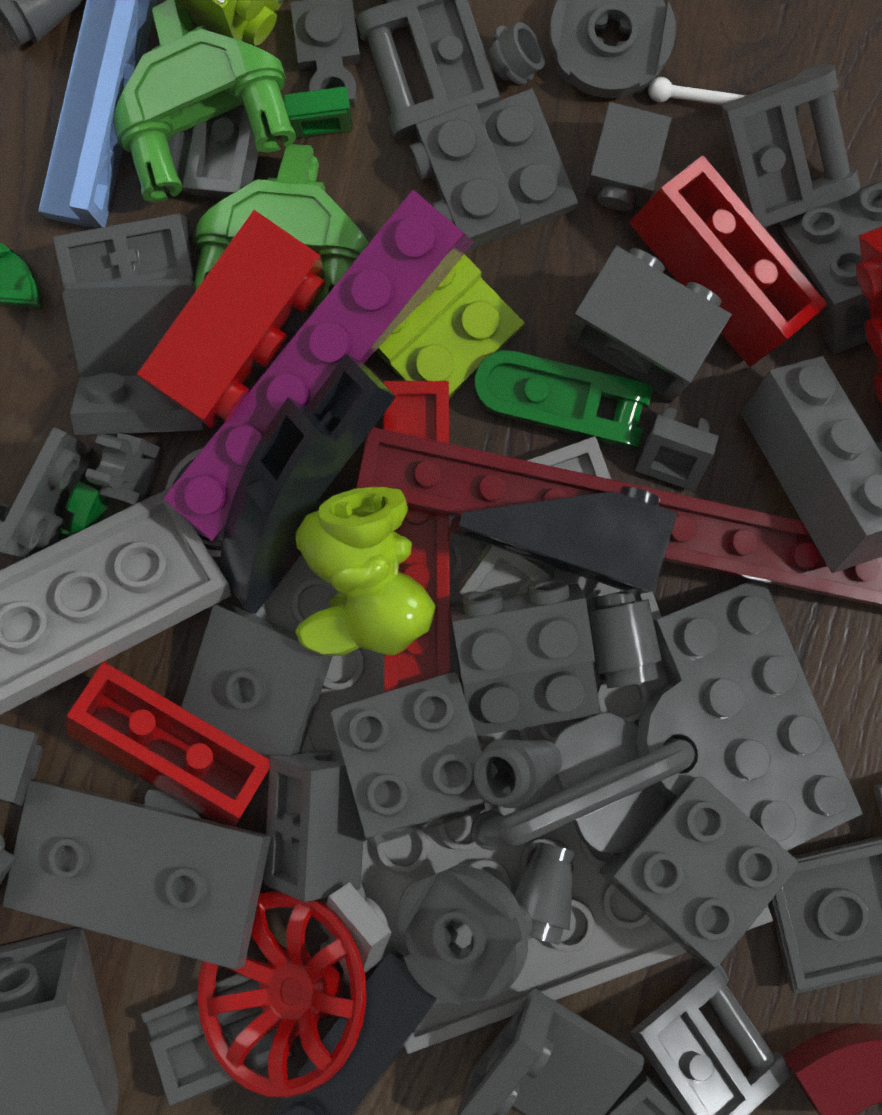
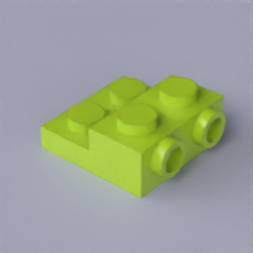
(451, 330)

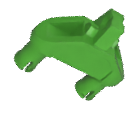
(189, 82)
(295, 205)

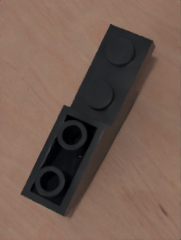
(291, 472)

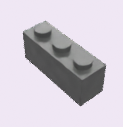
(821, 459)

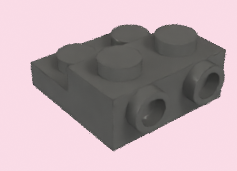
(493, 167)
(526, 656)

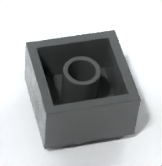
(647, 322)

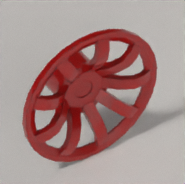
(293, 996)

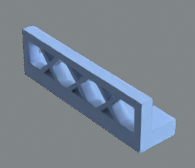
(85, 143)

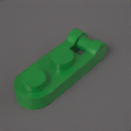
(561, 397)

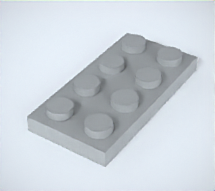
(100, 596)

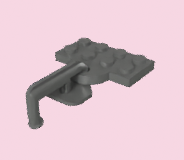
(736, 720)

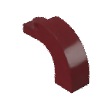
(840, 1069)

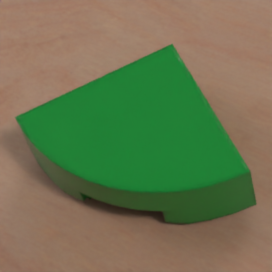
(18, 281)
(87, 508)

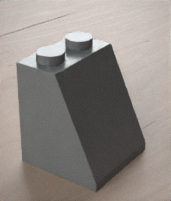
(53, 1030)

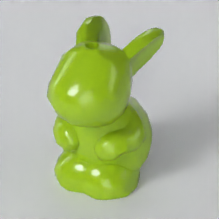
(359, 554)

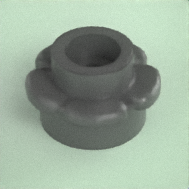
(516, 53)

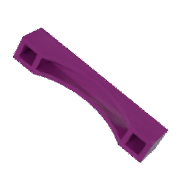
(354, 319)

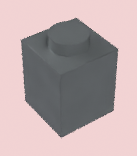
(627, 157)

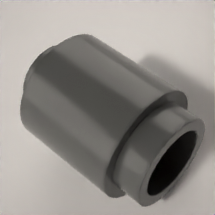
(624, 639)

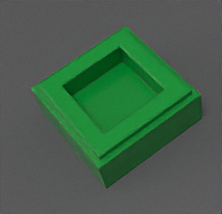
(319, 112)

